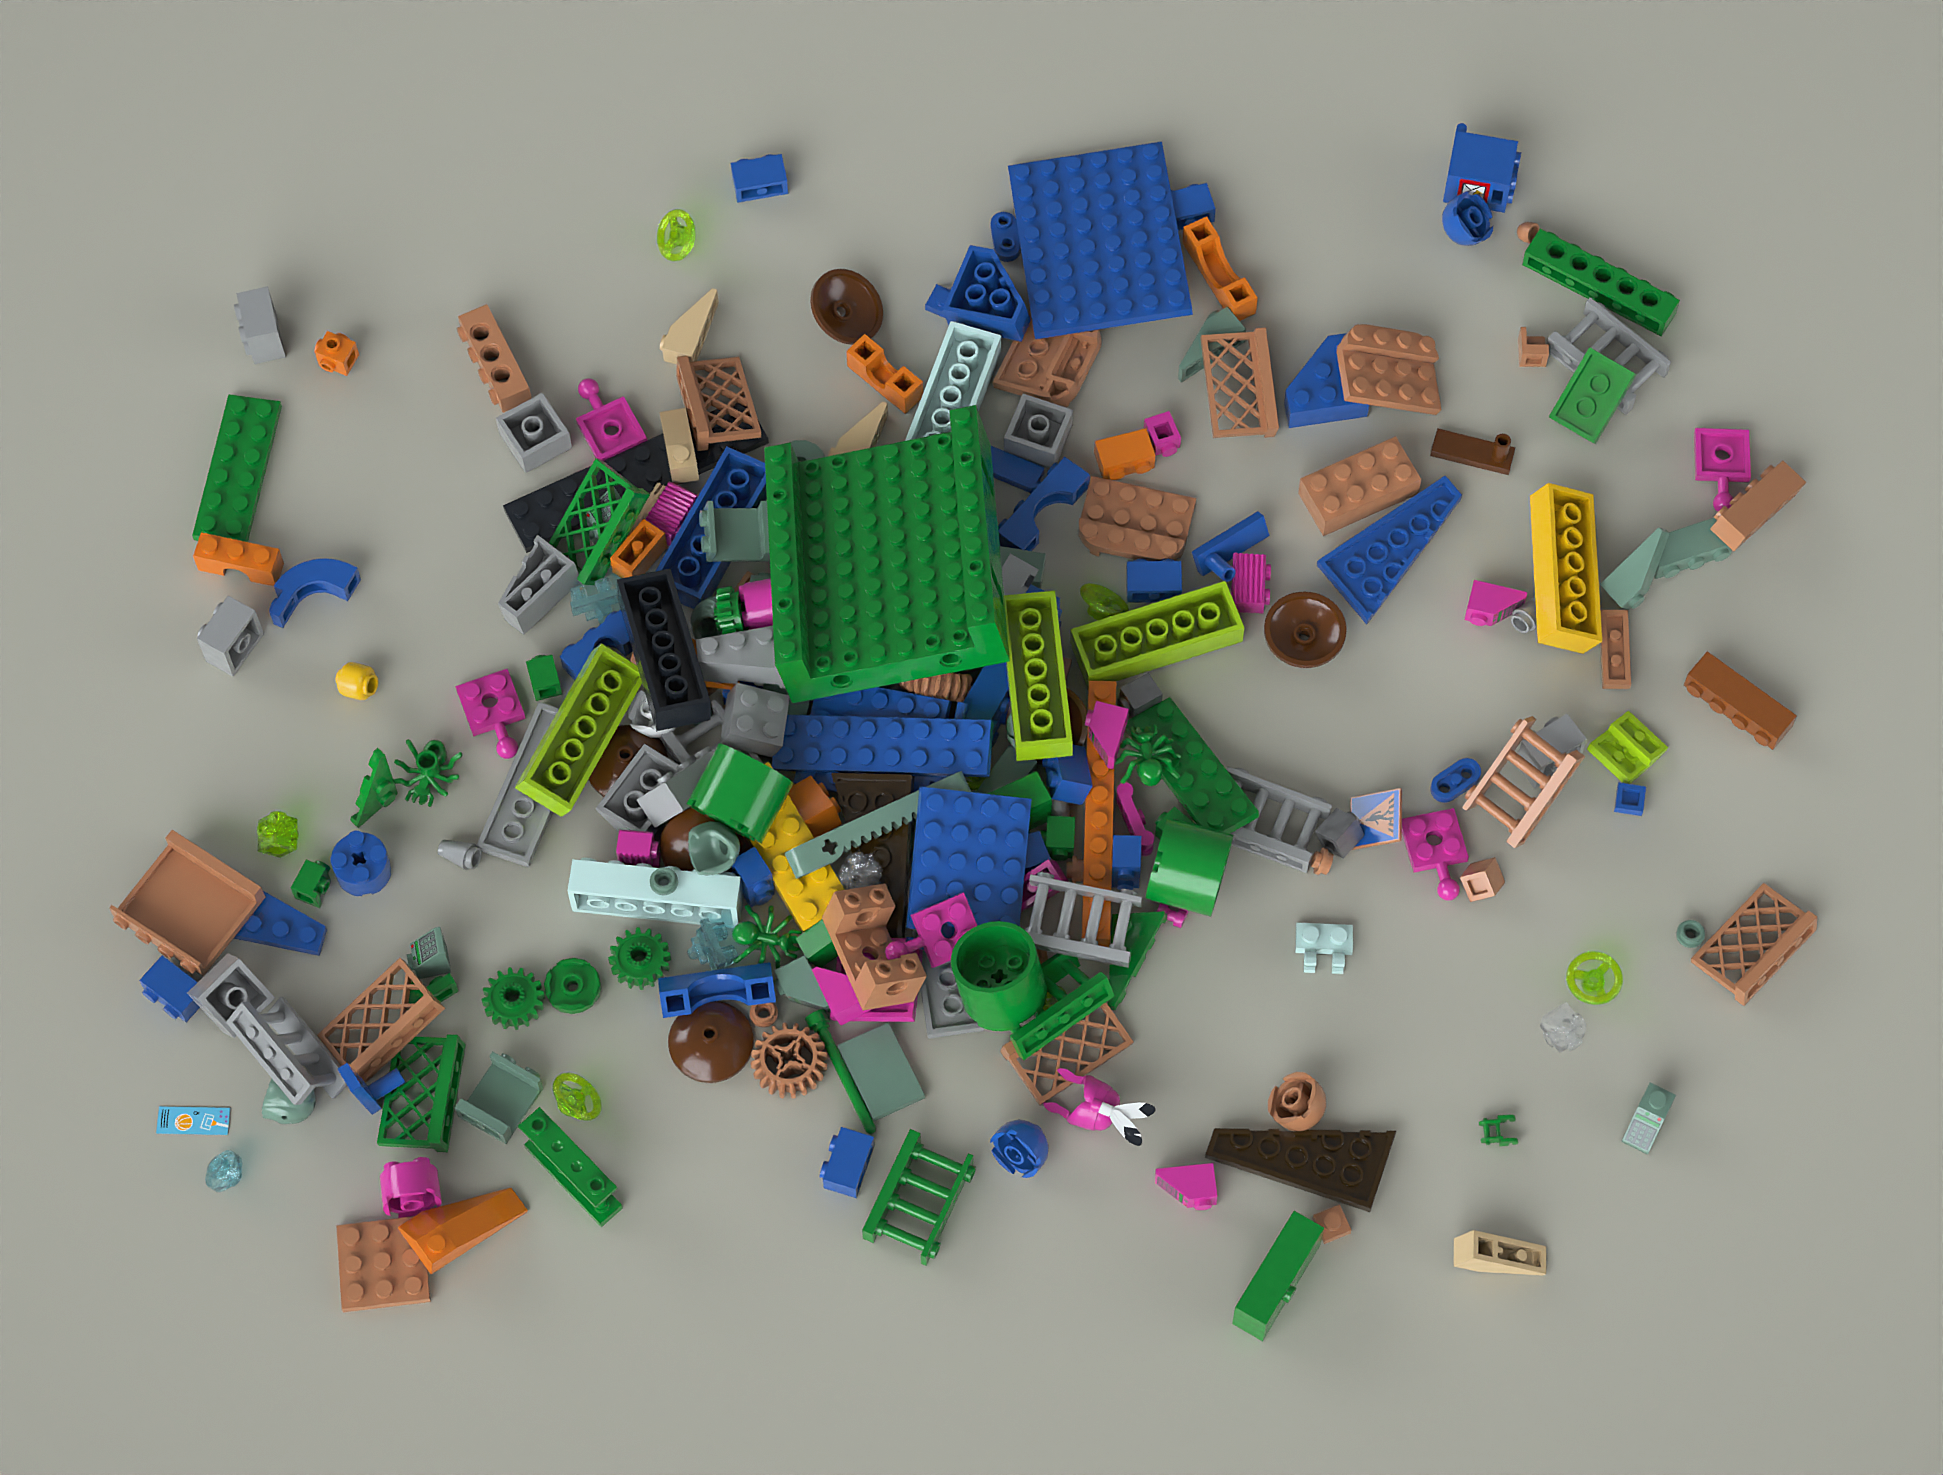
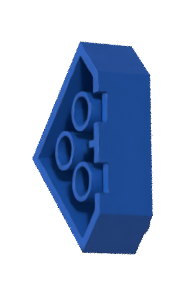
(986, 297)
(1317, 390)

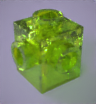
(277, 834)

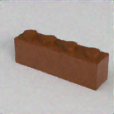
(1739, 701)

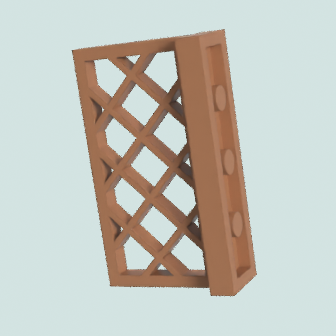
(1262, 388)
(702, 420)
(1776, 954)
(397, 1033)
(1009, 1053)

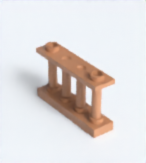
(1550, 785)

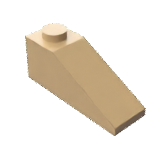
(690, 330)
(864, 433)
(679, 446)
(1498, 1254)

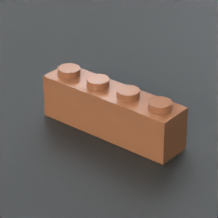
(1758, 505)

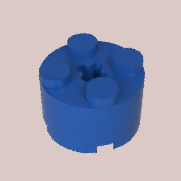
(348, 864)

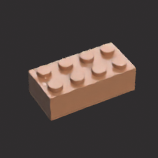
(1359, 486)

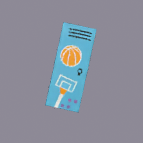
(193, 1120)

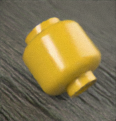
(356, 681)

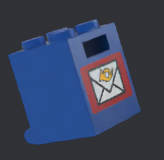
(1483, 168)

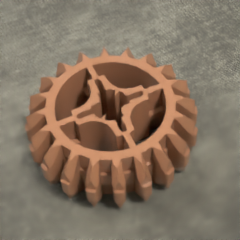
(947, 686)
(770, 1048)

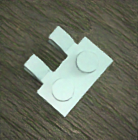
(1324, 939)

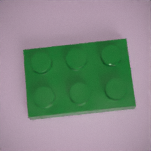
(1592, 395)

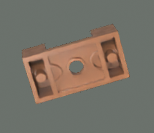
(858, 926)

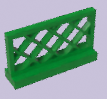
(623, 516)
(443, 1101)

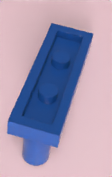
(1015, 470)
(1237, 539)
(370, 1093)

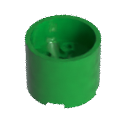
(740, 793)
(1189, 867)
(999, 975)

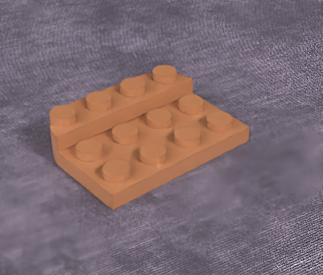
(1048, 366)
(1389, 369)
(1134, 521)

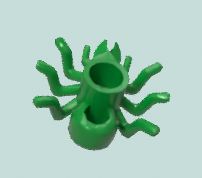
(1148, 759)
(429, 766)
(760, 936)

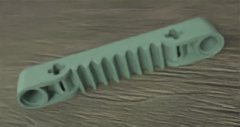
(809, 855)

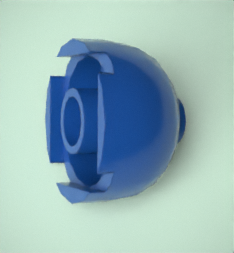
(1467, 219)
(1020, 1147)

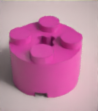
(757, 603)
(409, 1187)

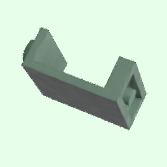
(735, 533)
(501, 1098)

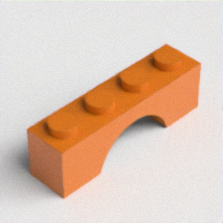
(1207, 253)

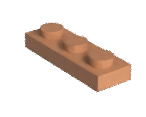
(1615, 650)

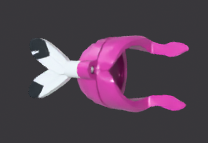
(1102, 1108)

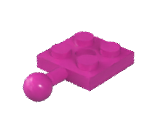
(603, 416)
(1711, 468)
(505, 712)
(1427, 856)
(928, 926)

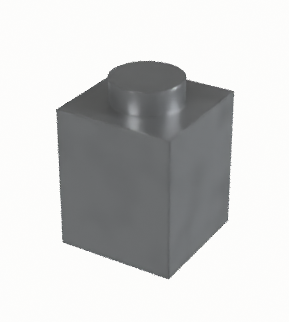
(1140, 695)
(1340, 832)

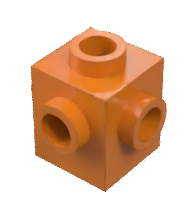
(336, 353)

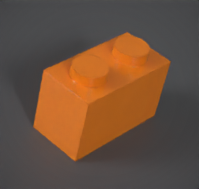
(1124, 454)
(639, 550)
(815, 807)

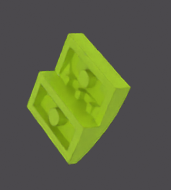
(1627, 748)

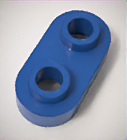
(1005, 234)
(1454, 781)

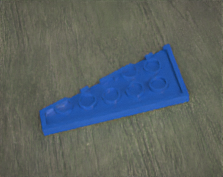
(1380, 555)
(283, 927)

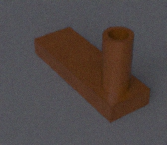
(1473, 451)

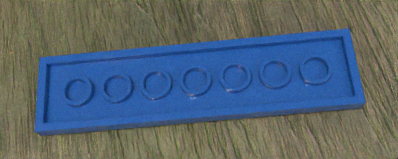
(886, 745)

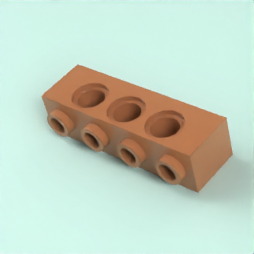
(479, 324)

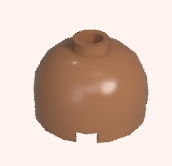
(1297, 1102)

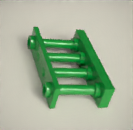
(1068, 1009)
(570, 1167)
(890, 1200)

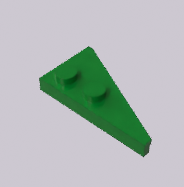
(376, 790)
(1138, 940)

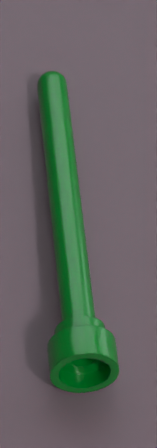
(819, 1023)

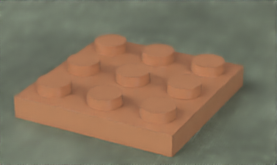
(379, 1267)

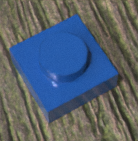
(937, 300)
(1630, 799)

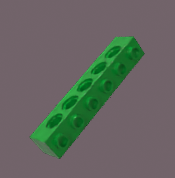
(1585, 282)

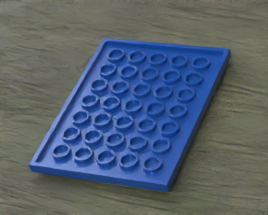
(1099, 240)

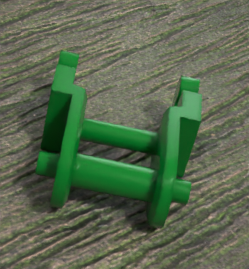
(1496, 1122)

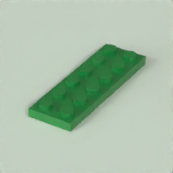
(237, 467)
(1204, 783)

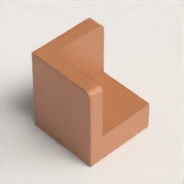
(1532, 350)
(1482, 879)

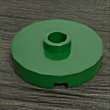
(571, 972)

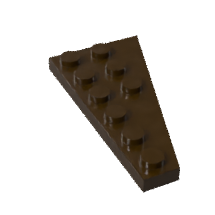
(864, 794)
(1322, 1162)

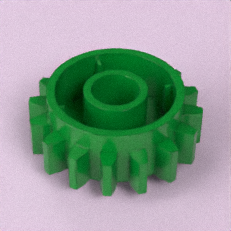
(729, 611)
(635, 945)
(516, 1012)

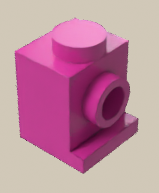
(1163, 427)

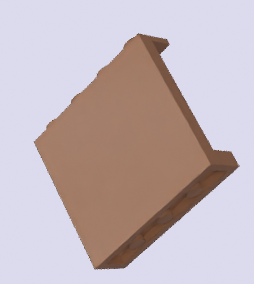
(188, 905)

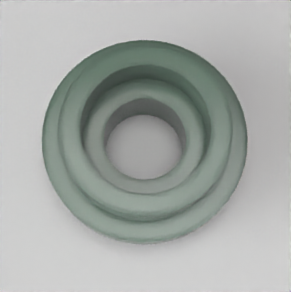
(660, 874)
(1690, 926)

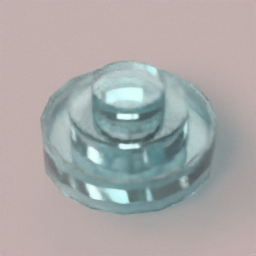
(224, 1171)

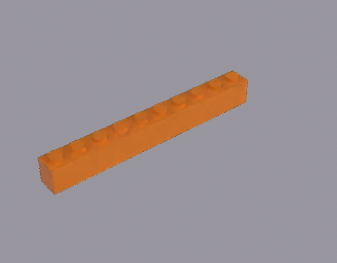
(1098, 821)

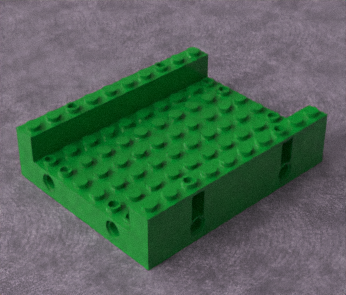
(885, 562)

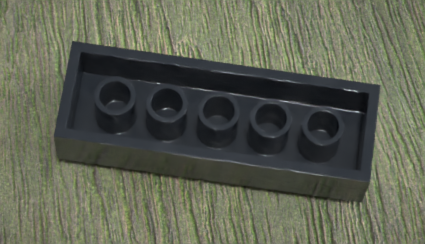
(663, 650)

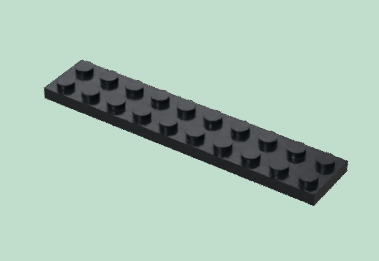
(641, 465)

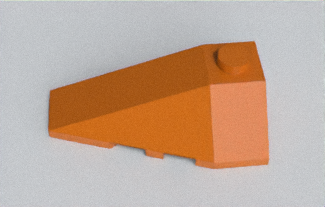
(455, 1228)

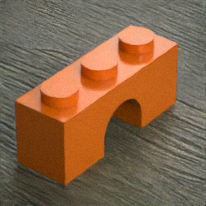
(897, 386)
(258, 562)

